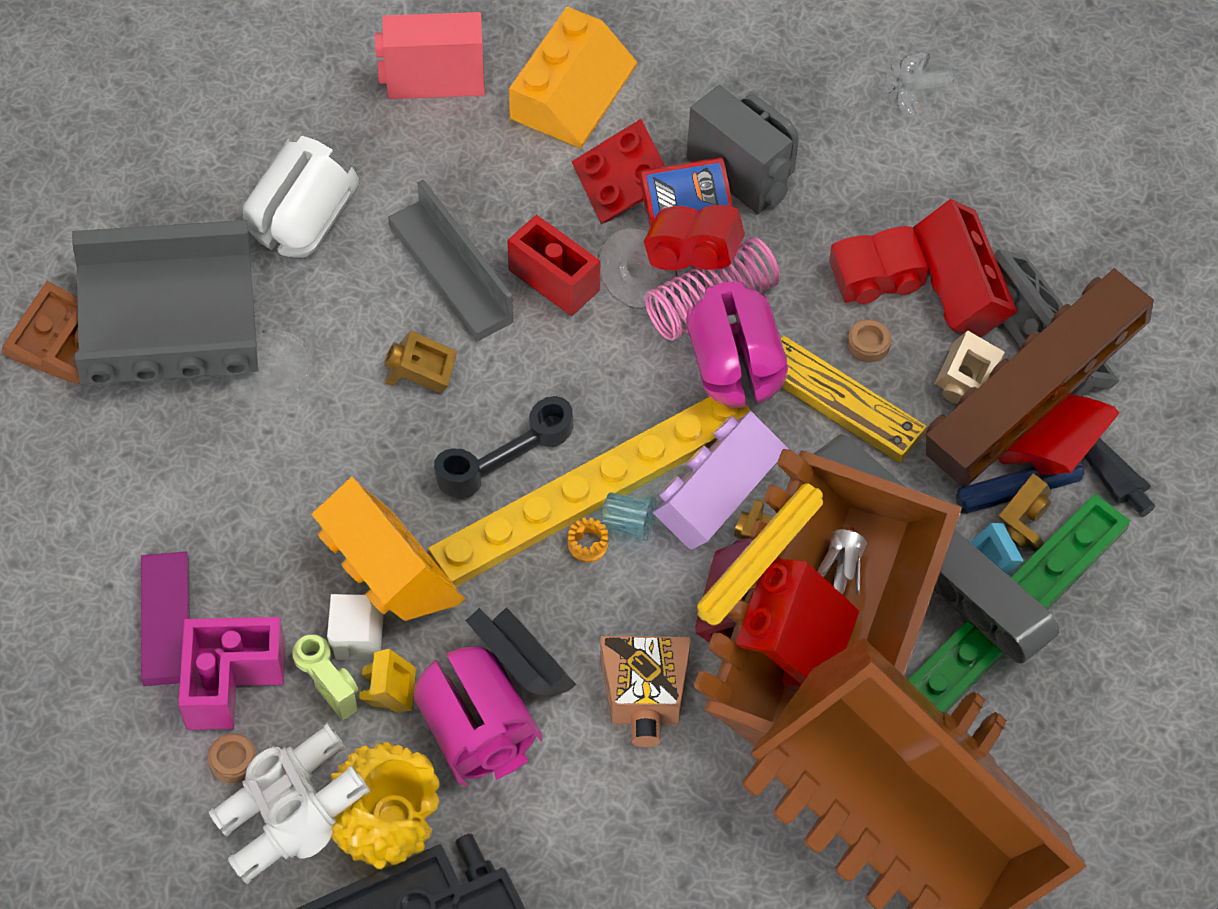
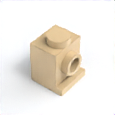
(973, 358)

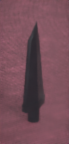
(1119, 478)

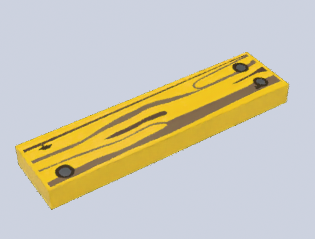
(850, 403)

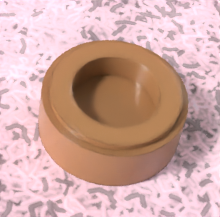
(869, 340)
(230, 757)

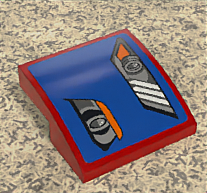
(685, 184)

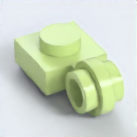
(335, 686)

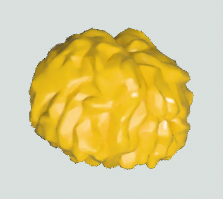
(391, 818)

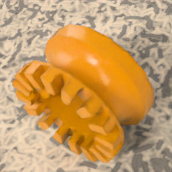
(578, 531)

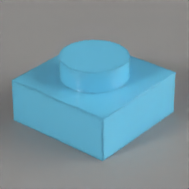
(998, 547)

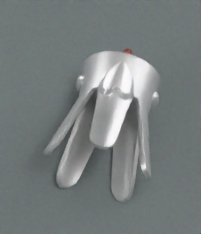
(847, 549)

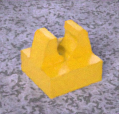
(391, 682)

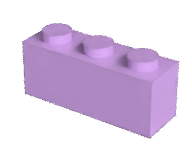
(718, 479)

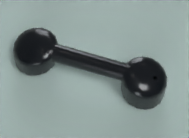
(461, 473)

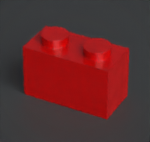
(554, 265)

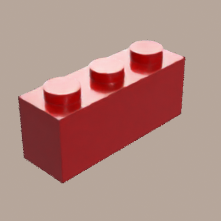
(964, 269)

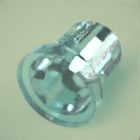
(629, 514)

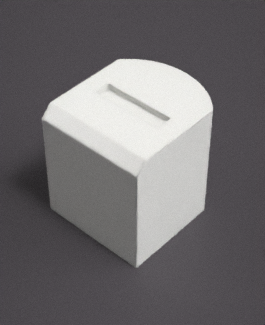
(354, 628)

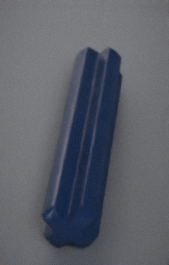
(1005, 487)

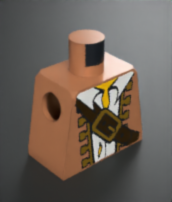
(644, 682)

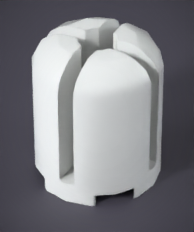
(298, 198)

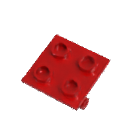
(612, 170)

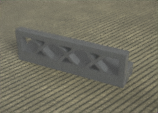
(1035, 309)

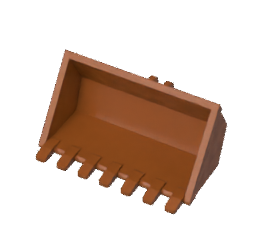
(898, 574)

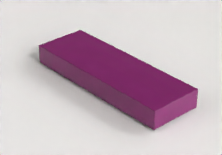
(163, 611)

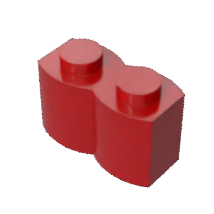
(694, 237)
(878, 265)

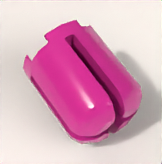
(751, 336)
(507, 723)

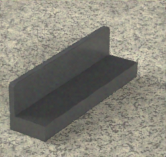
(453, 264)

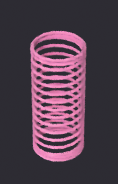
(750, 269)

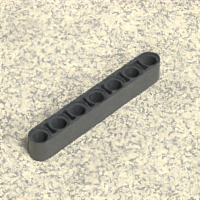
(970, 579)

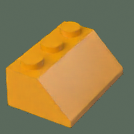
(571, 78)
(383, 554)

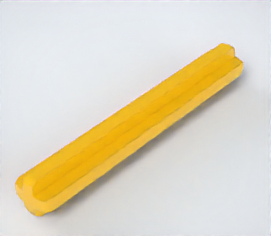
(759, 554)

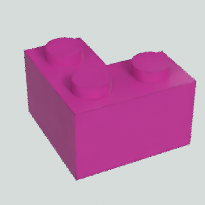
(220, 657)

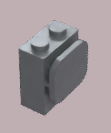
(753, 141)

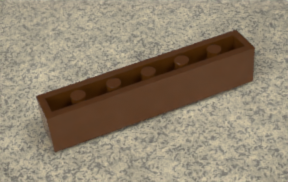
(1038, 376)

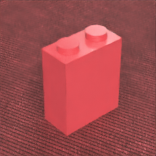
(431, 55)

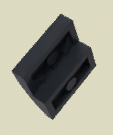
(521, 653)

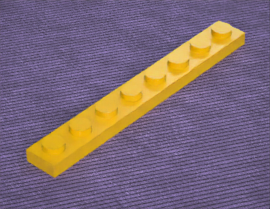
(580, 491)

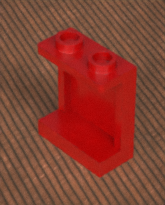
(796, 619)

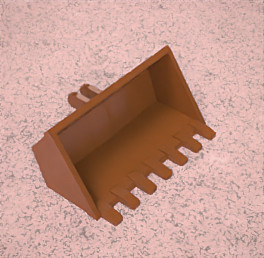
(909, 791)

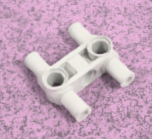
(294, 814)

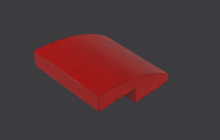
(1062, 435)

